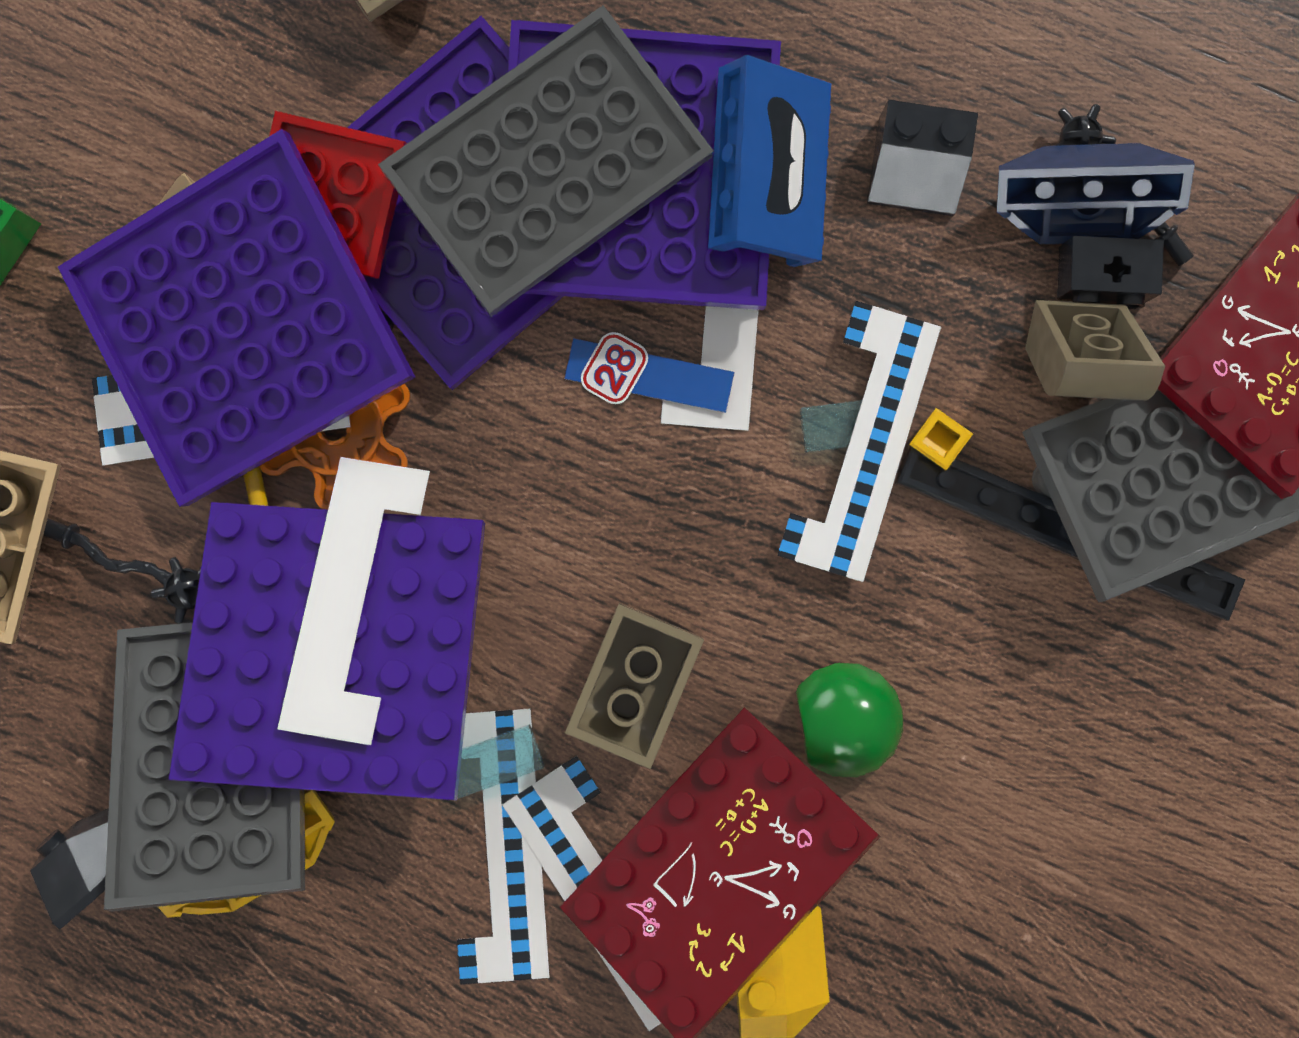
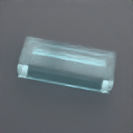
(828, 425)
(498, 760)

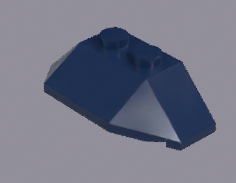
(1093, 191)

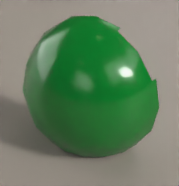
(849, 719)

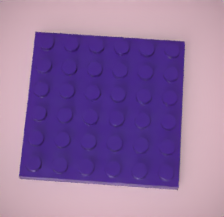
(664, 246)
(416, 279)
(235, 319)
(407, 651)

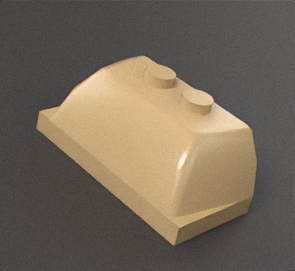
(25, 502)

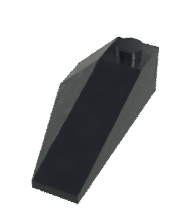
(72, 867)

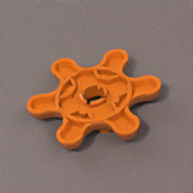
(362, 442)

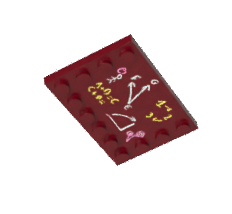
(1241, 359)
(718, 875)

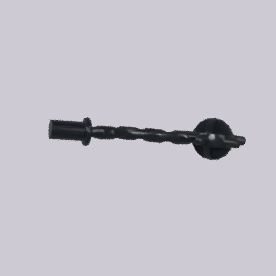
(1087, 131)
(179, 586)

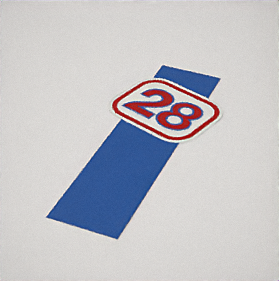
(623, 367)

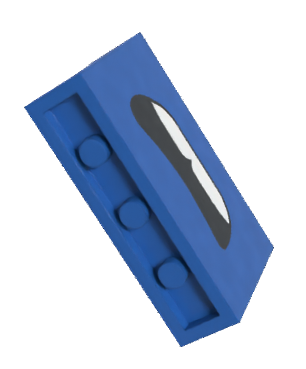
(770, 161)

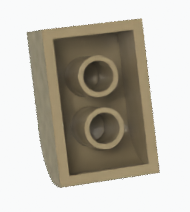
(1092, 351)
(634, 685)

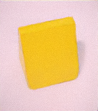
(941, 439)

